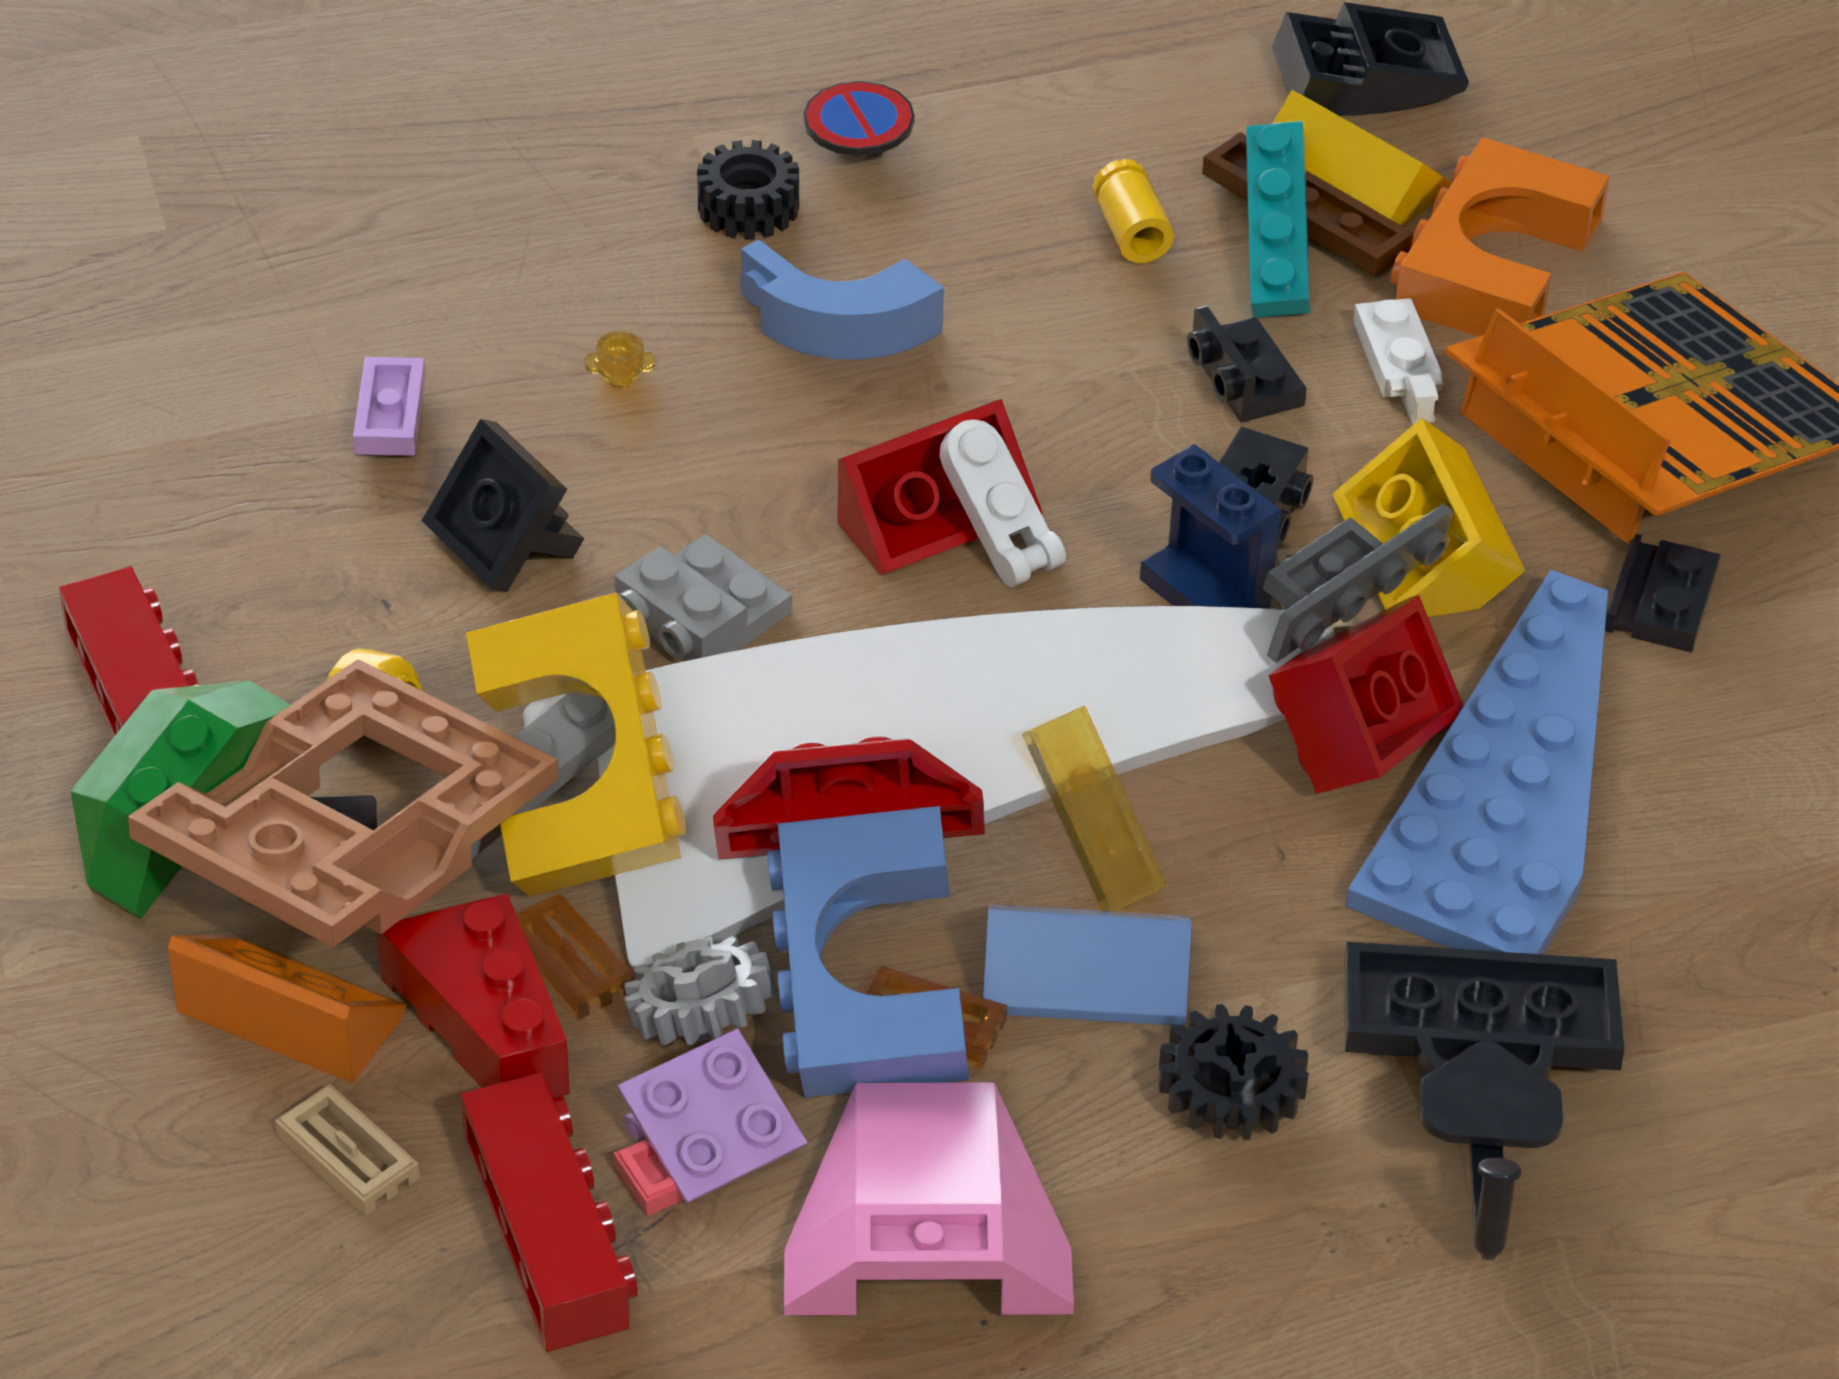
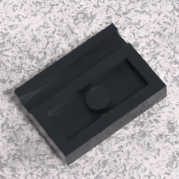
(1662, 593)

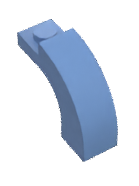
(841, 318)

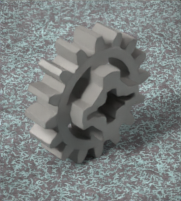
(699, 990)

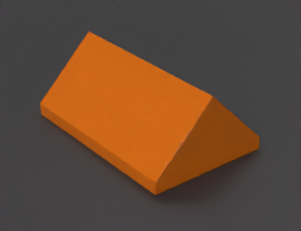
(280, 1002)

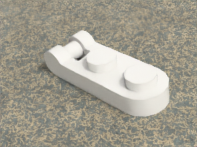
(998, 502)

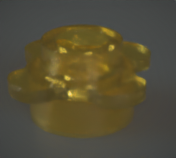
(619, 358)

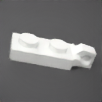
(1400, 354)

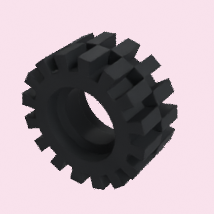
(724, 192)

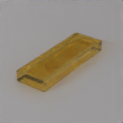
(1094, 810)

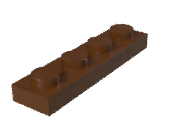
(1332, 215)

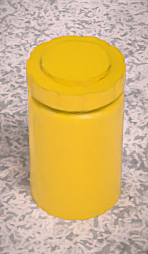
(1133, 211)

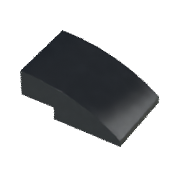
(1369, 59)

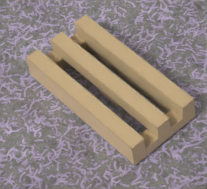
(378, 1183)

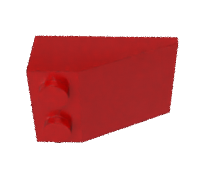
(1367, 696)

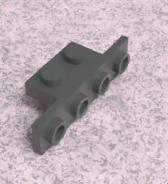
(1342, 572)

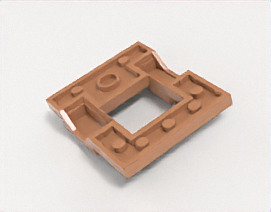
(317, 866)

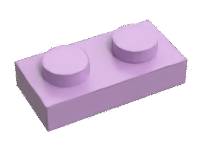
(389, 406)

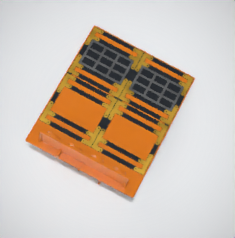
(1647, 399)

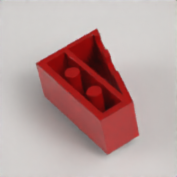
(479, 990)

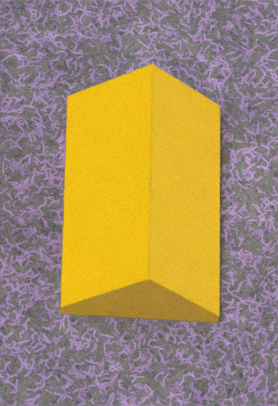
(1362, 162)

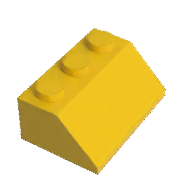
(1408, 483)

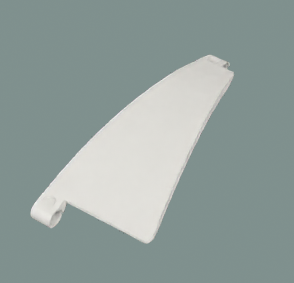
(956, 687)

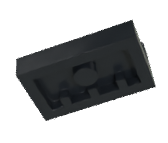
(1244, 366)

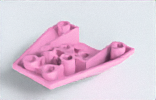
(927, 1190)

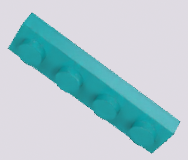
(1278, 219)

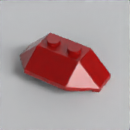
(841, 782)

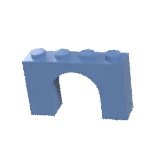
(826, 876)

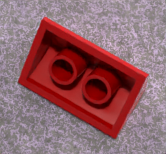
(900, 500)

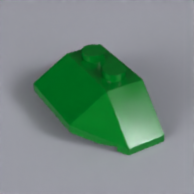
(172, 737)

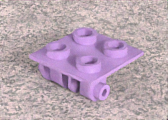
(710, 1116)

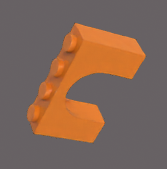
(1496, 192)

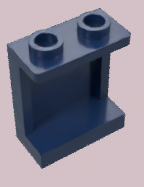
(1218, 536)

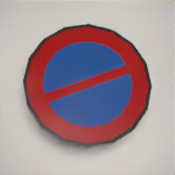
(858, 118)

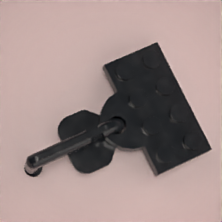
(1485, 1047)

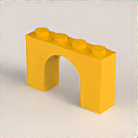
(628, 813)

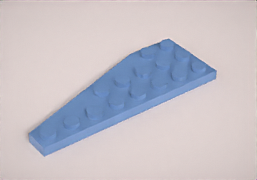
(1499, 816)

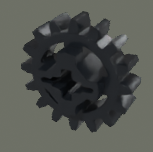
(1233, 1071)

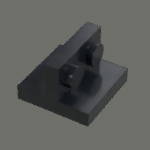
(500, 508)

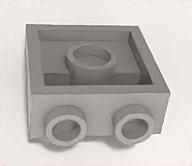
(702, 599)

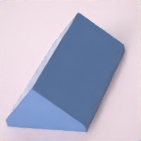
(1088, 964)

